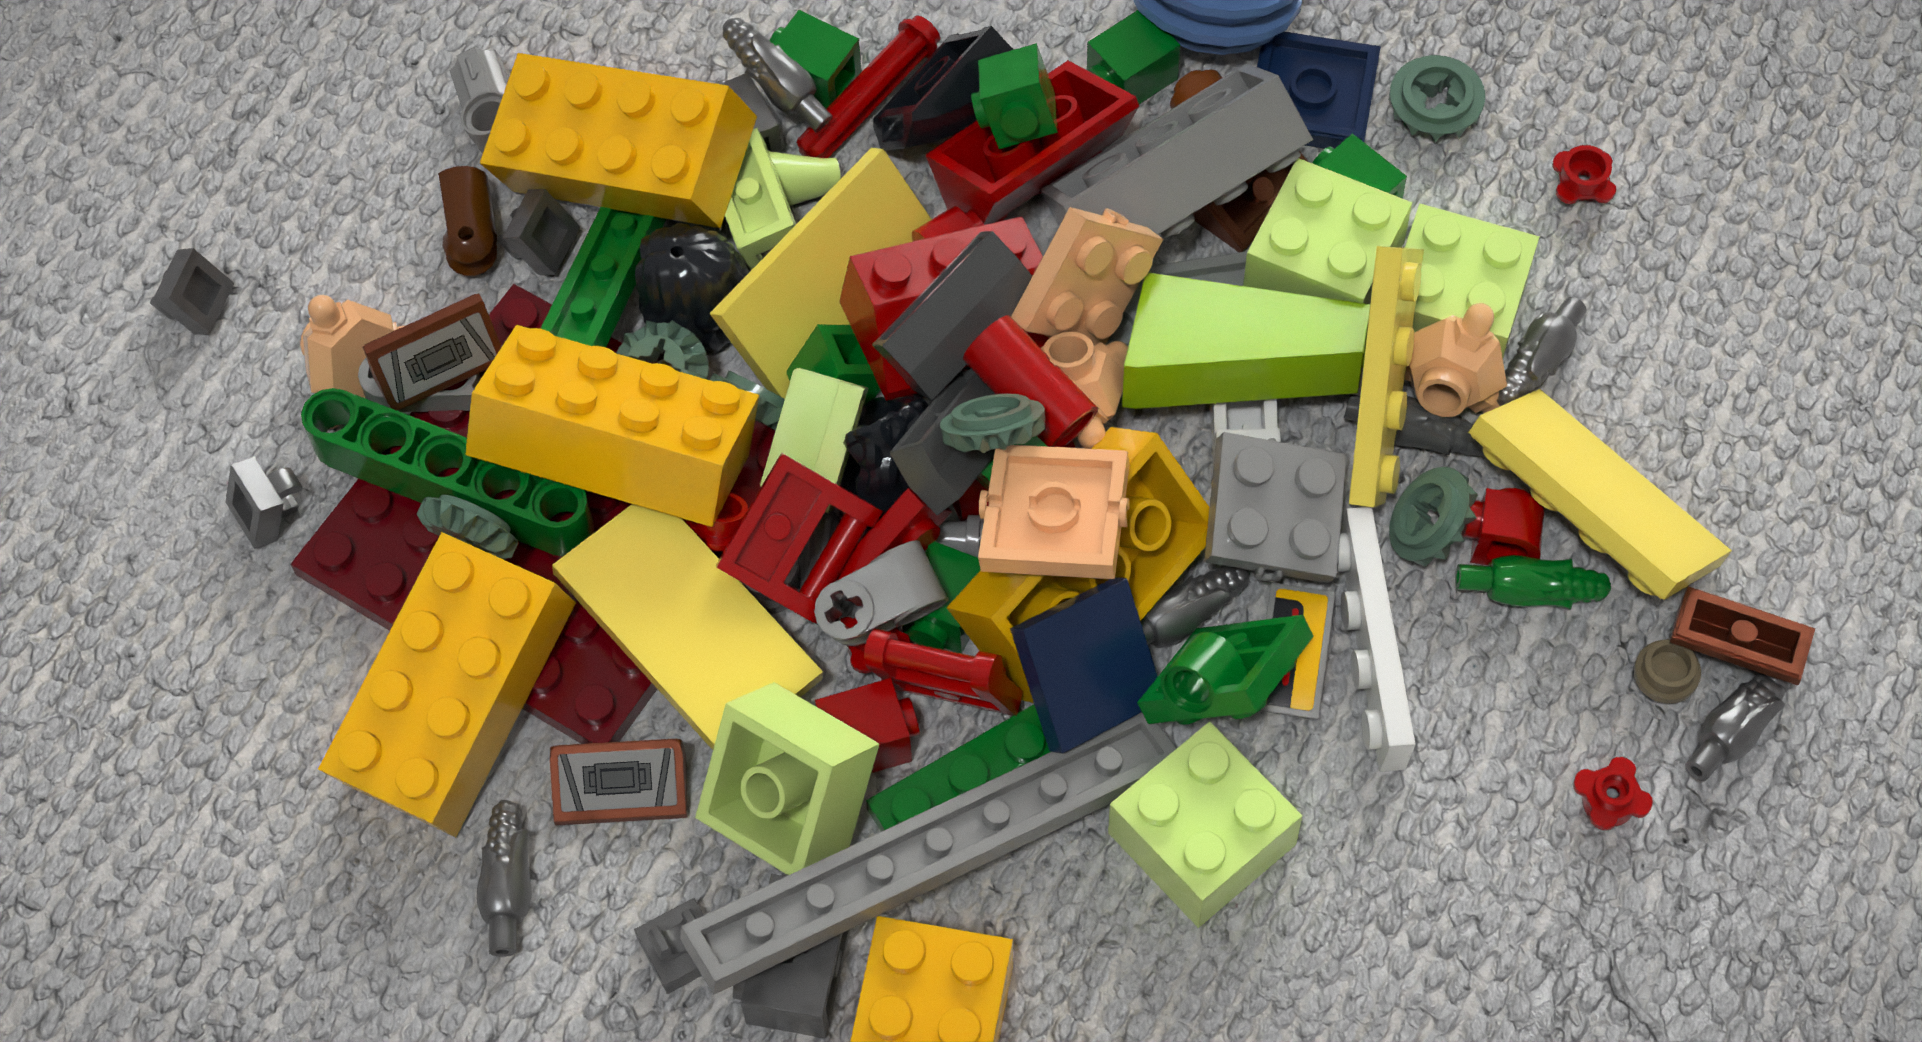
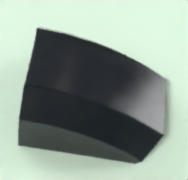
(939, 93)

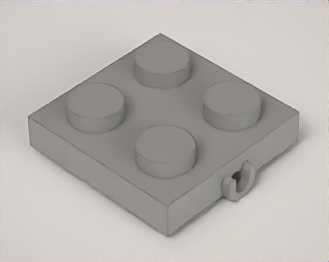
(1275, 508)

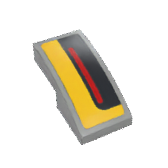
(1301, 688)

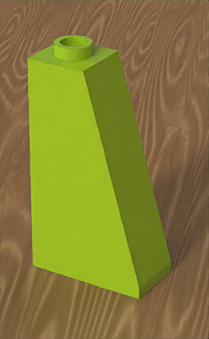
(1239, 344)

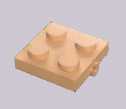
(1087, 276)
(1054, 511)

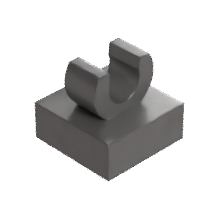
(539, 232)
(192, 291)
(260, 499)
(664, 948)

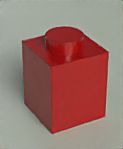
(878, 715)

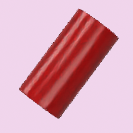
(1016, 365)

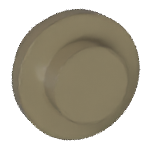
(1667, 672)

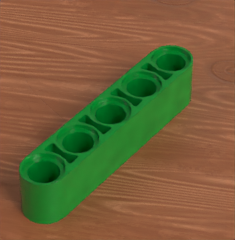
(426, 453)

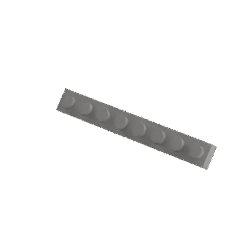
(919, 854)

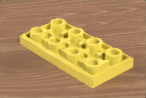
(805, 272)
(1599, 494)
(681, 616)

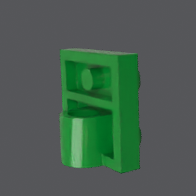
(1226, 670)

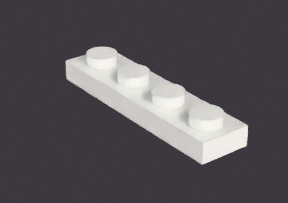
(1377, 660)

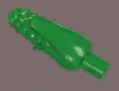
(1533, 581)

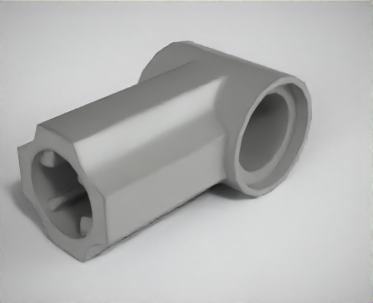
(480, 85)

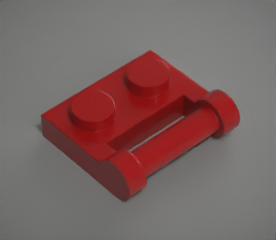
(780, 527)
(943, 674)

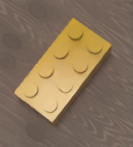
(619, 139)
(612, 424)
(1160, 541)
(448, 684)
(933, 985)

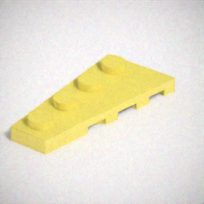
(1385, 362)

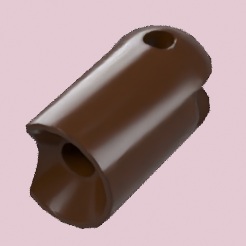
(469, 220)

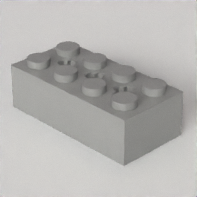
(1189, 155)

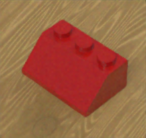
(996, 180)
(888, 280)

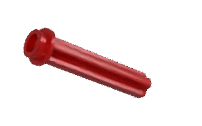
(914, 41)

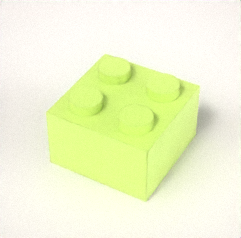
(1324, 235)
(1468, 265)
(785, 779)
(1204, 824)

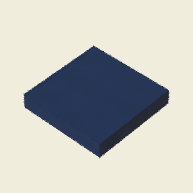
(1326, 81)
(1085, 663)

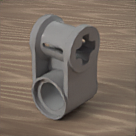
(892, 590)

